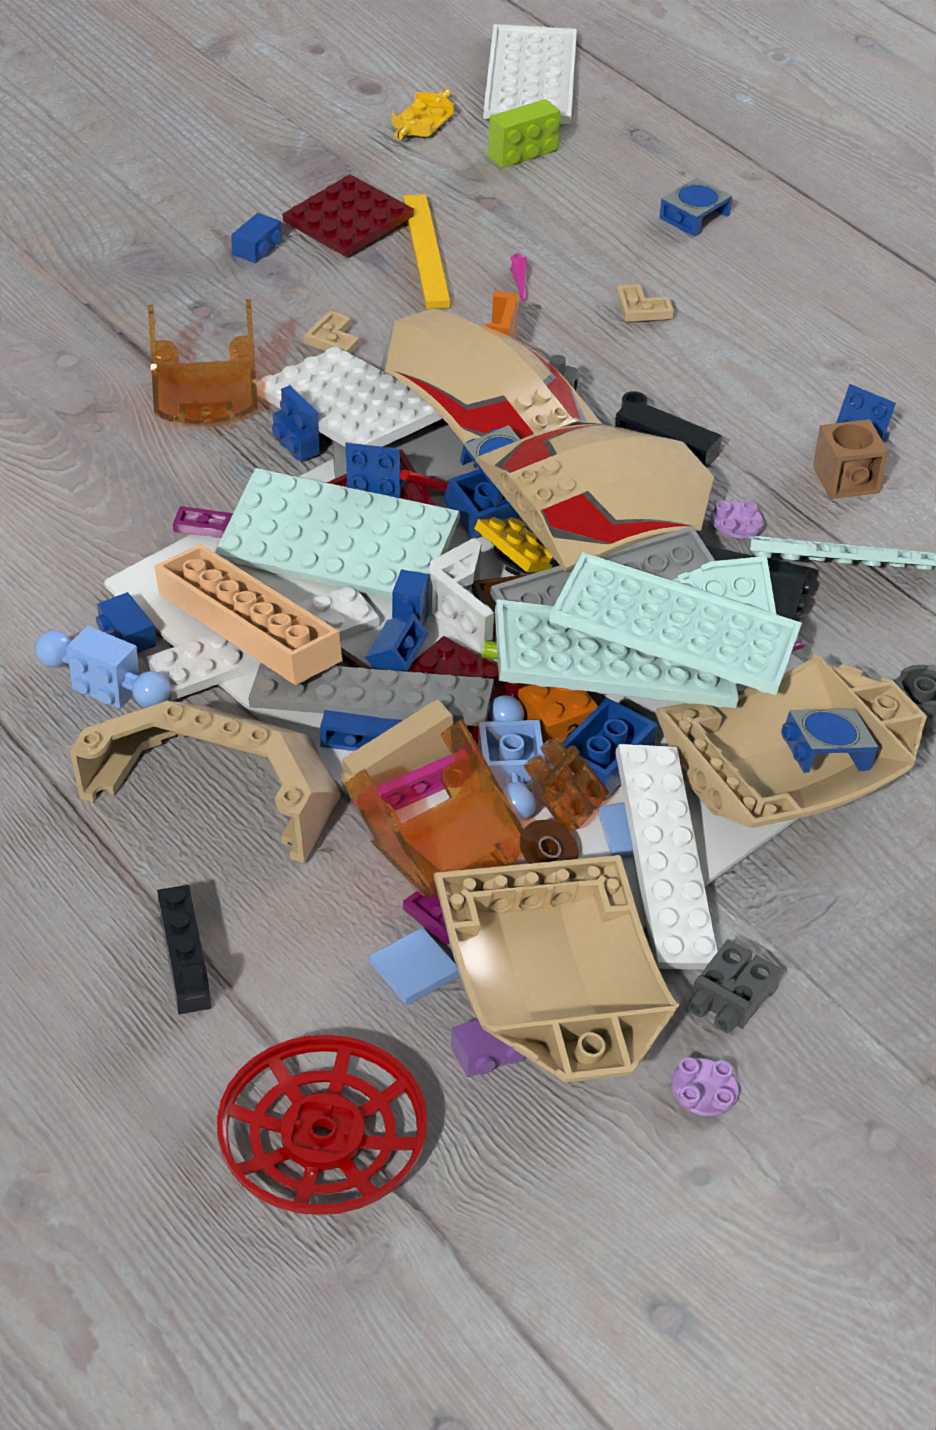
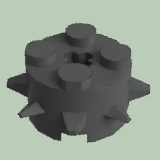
(920, 687)

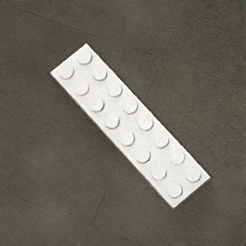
(217, 660)
(666, 857)

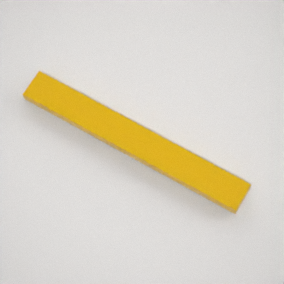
(427, 253)

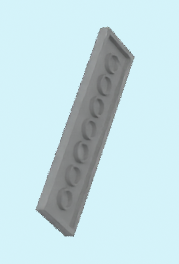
(660, 556)
(374, 693)

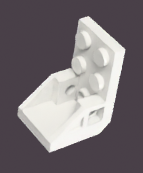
(452, 597)

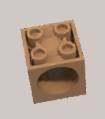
(850, 459)

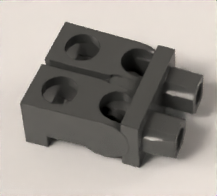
(733, 987)

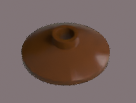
(547, 842)

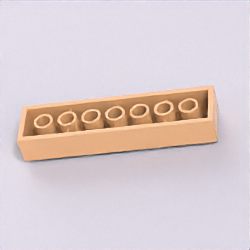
(249, 614)

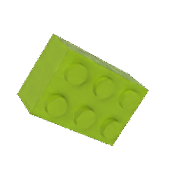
(524, 133)

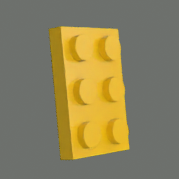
(515, 542)

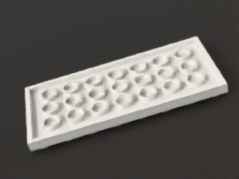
(530, 67)
(352, 398)

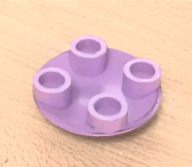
(737, 519)
(704, 1086)

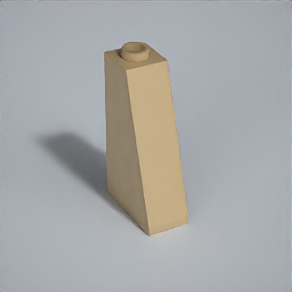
(403, 747)

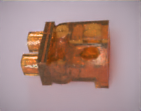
(565, 784)

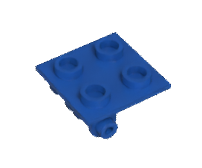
(865, 405)
(373, 469)

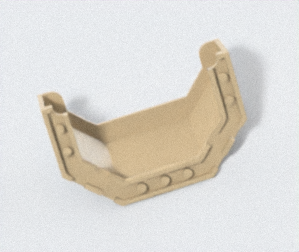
(307, 794)

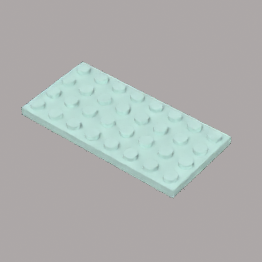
(333, 533)
(676, 623)
(555, 656)

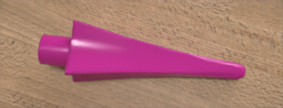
(518, 271)

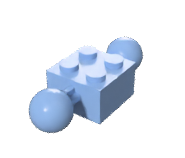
(102, 667)
(507, 745)

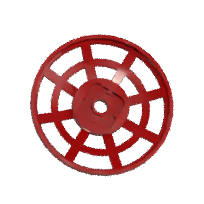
(322, 1110)

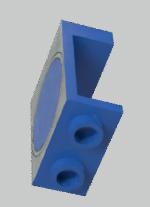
(692, 202)
(476, 447)
(828, 732)

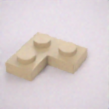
(638, 308)
(331, 333)

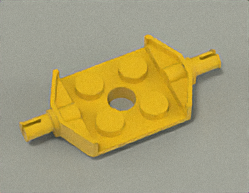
(424, 114)

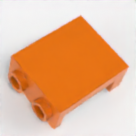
(504, 313)

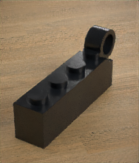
(643, 418)
(184, 949)

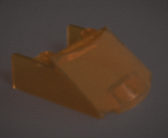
(203, 391)
(462, 833)

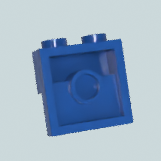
(296, 425)

